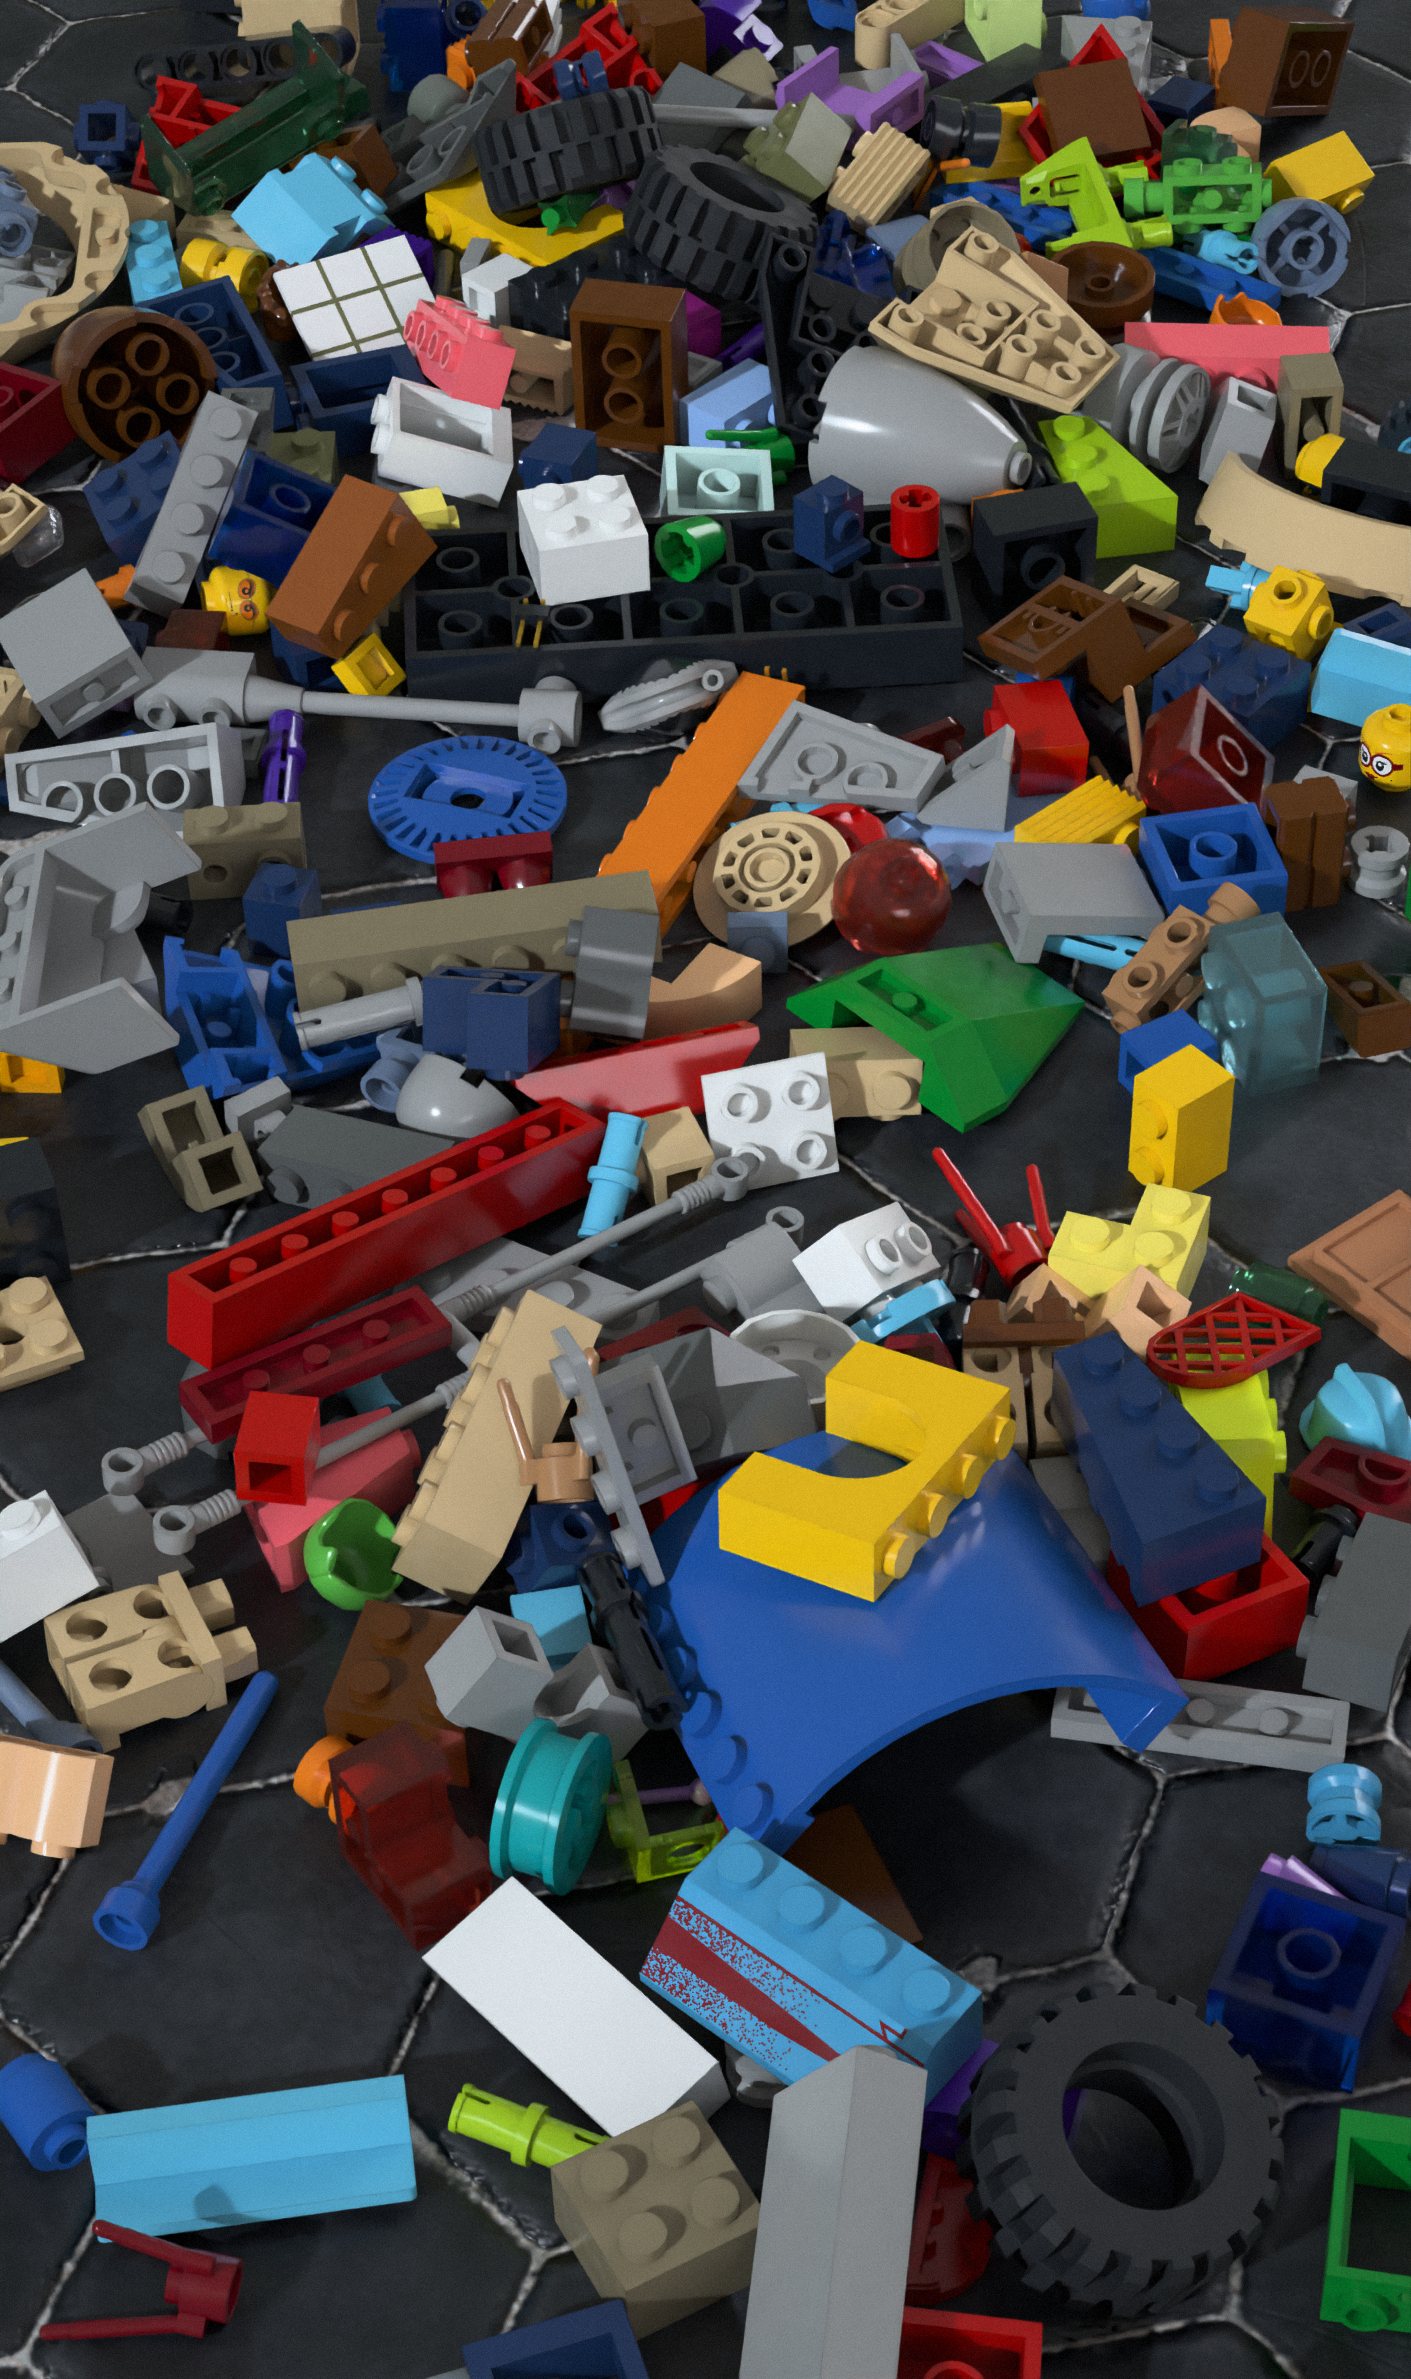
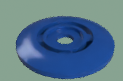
(458, 766)

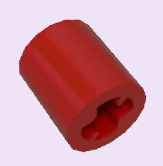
(914, 521)

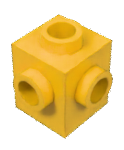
(1290, 611)

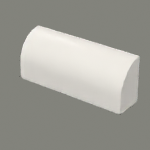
(574, 2013)

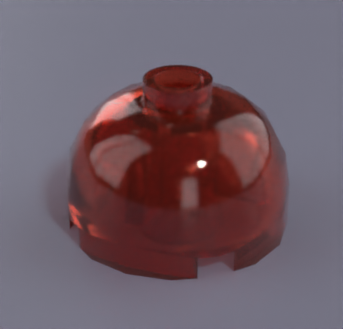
(891, 897)

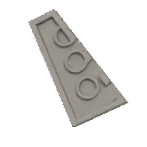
(570, 1287)

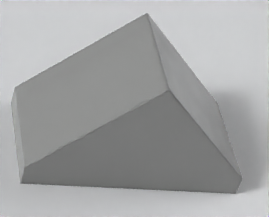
(974, 787)

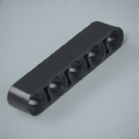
(223, 61)

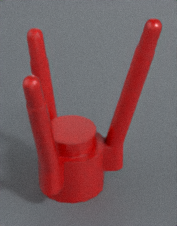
(1014, 1247)

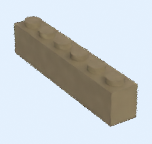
(503, 929)

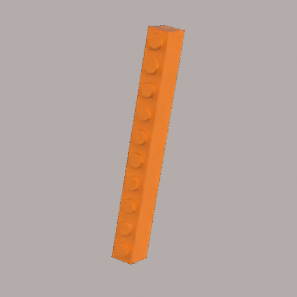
(695, 804)

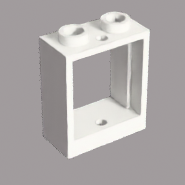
(442, 442)

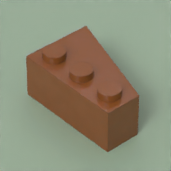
(349, 568)

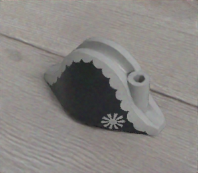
(667, 696)

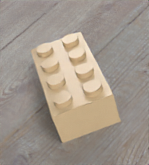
(472, 1478)

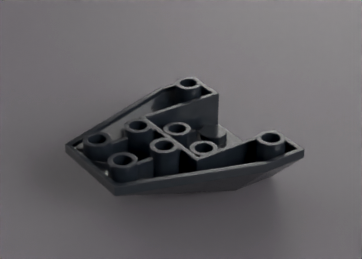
(808, 329)

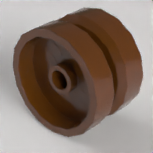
(1108, 286)

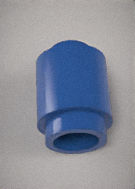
(44, 2112)

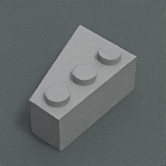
(1128, 32)

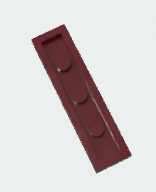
(319, 1360)

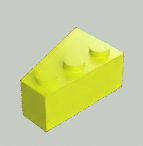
(1241, 1423)

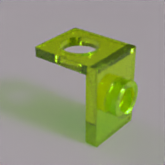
(651, 1854)

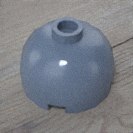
(1301, 246)

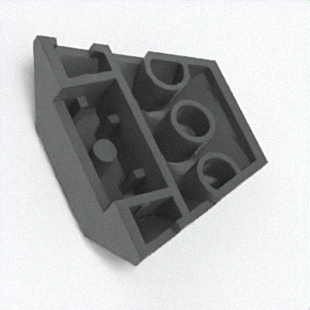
(443, 150)

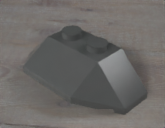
(723, 1399)

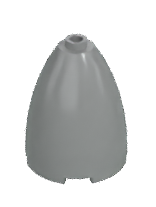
(910, 425)

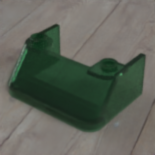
(253, 139)

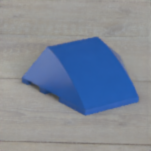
(242, 1028)

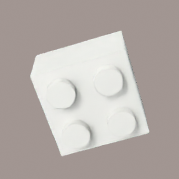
(583, 539)

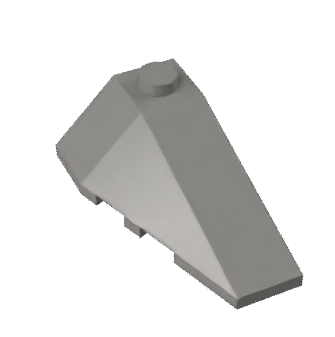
(101, 777)

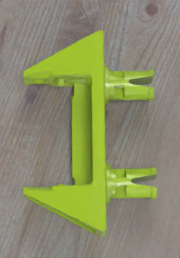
(1091, 199)

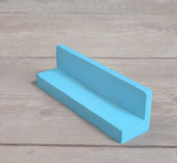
(253, 2157)

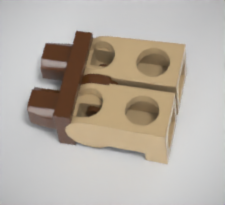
(1022, 1360)

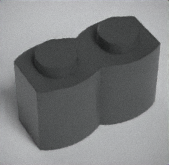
(609, 973)

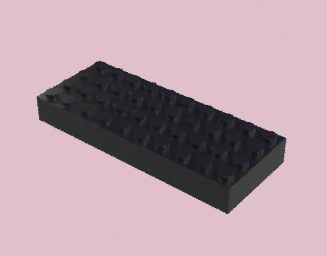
(756, 606)

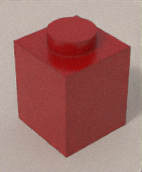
(277, 1448)

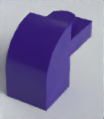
(737, 28)

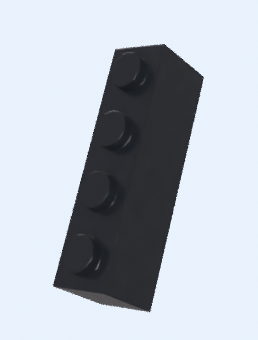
(997, 81)

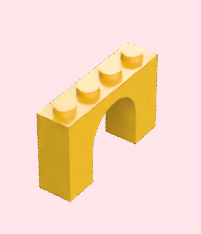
(462, 212)
(868, 1529)

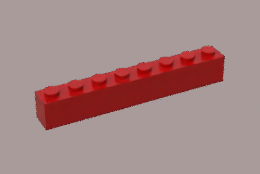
(381, 1234)

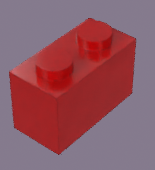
(1048, 739)

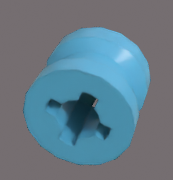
(1344, 1806)

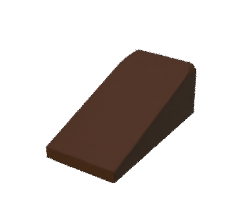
(1367, 1009)

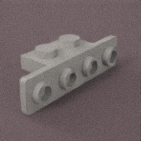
(635, 1439)

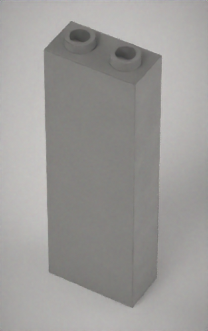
(836, 2221)

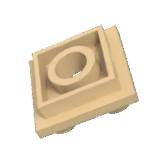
(46, 1338)

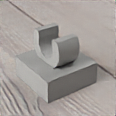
(258, 1111)

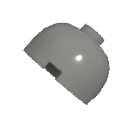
(448, 1107)

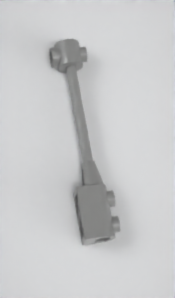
(226, 690)

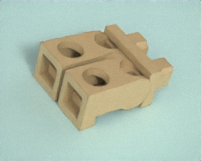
(147, 1654)

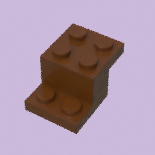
(1087, 635)

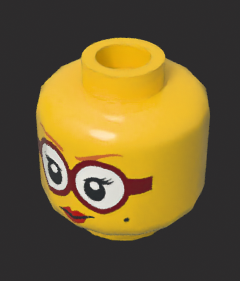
(1387, 748)

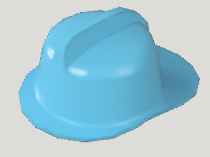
(1359, 1411)

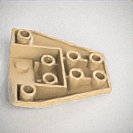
(998, 328)

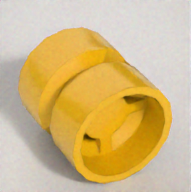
(213, 259)

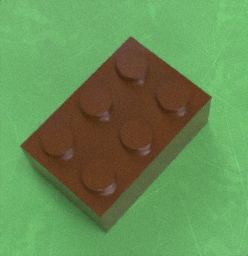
(1284, 60)
(629, 363)

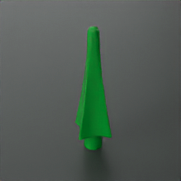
(567, 210)

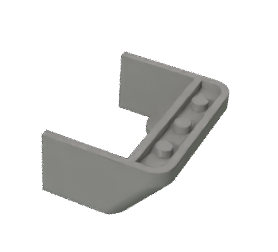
(54, 926)

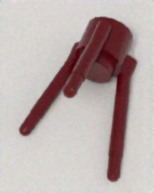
(198, 2281)

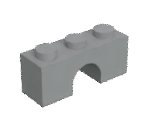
(500, 1681)

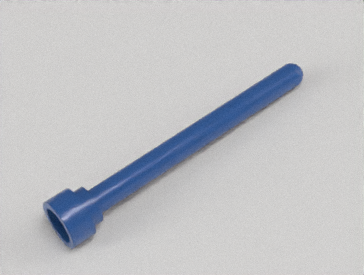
(131, 1910)

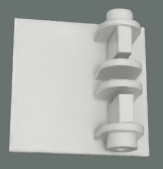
(773, 1119)

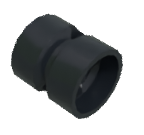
(961, 131)

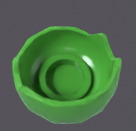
(352, 1554)

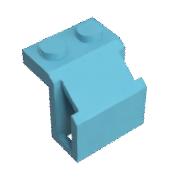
(310, 211)

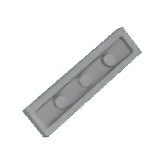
(1226, 1725)

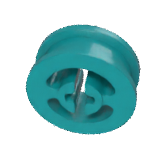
(550, 1806)

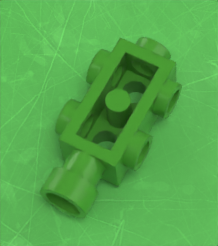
(1212, 199)

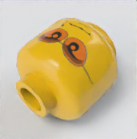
(241, 597)

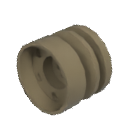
(923, 253)

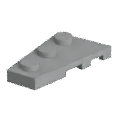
(835, 760)

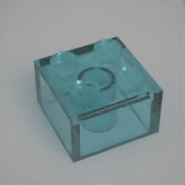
(1263, 1004)

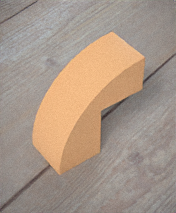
(709, 993)
(1132, 1307)

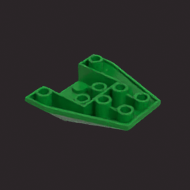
(959, 1010)

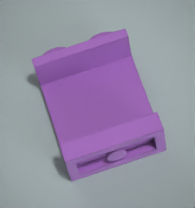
(898, 103)

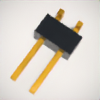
(532, 617)

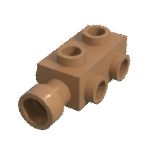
(1162, 971)

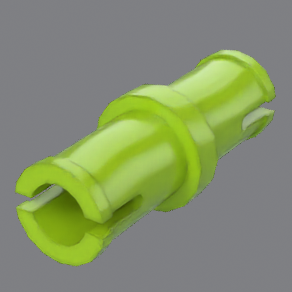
(520, 2130)

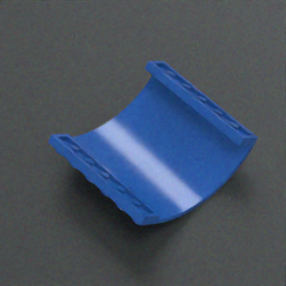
(810, 1682)

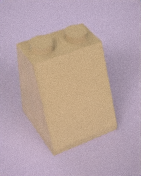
(278, 15)

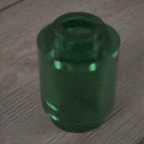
(1283, 1291)

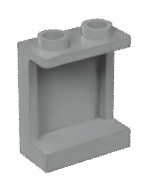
(72, 653)
(1067, 892)

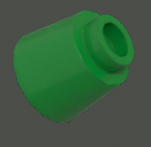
(689, 546)

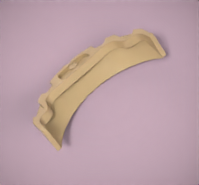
(93, 220)
(1285, 529)

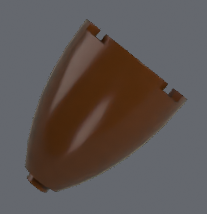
(131, 377)

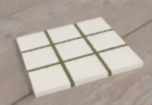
(354, 298)

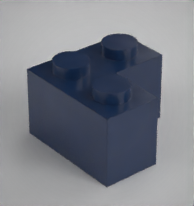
(492, 1018)

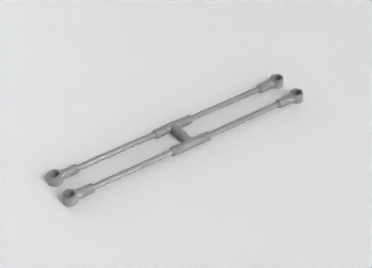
(126, 1468)

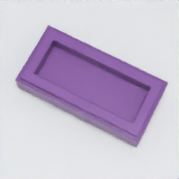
(942, 62)

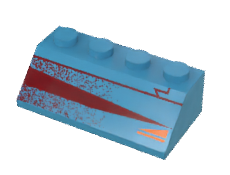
(803, 1972)

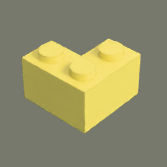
(1163, 1237)

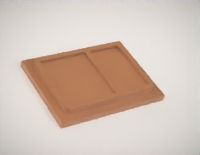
(1368, 1268)

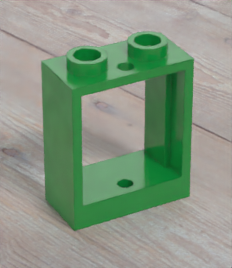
(1376, 2153)

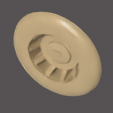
(766, 867)

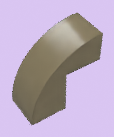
(195, 1153)

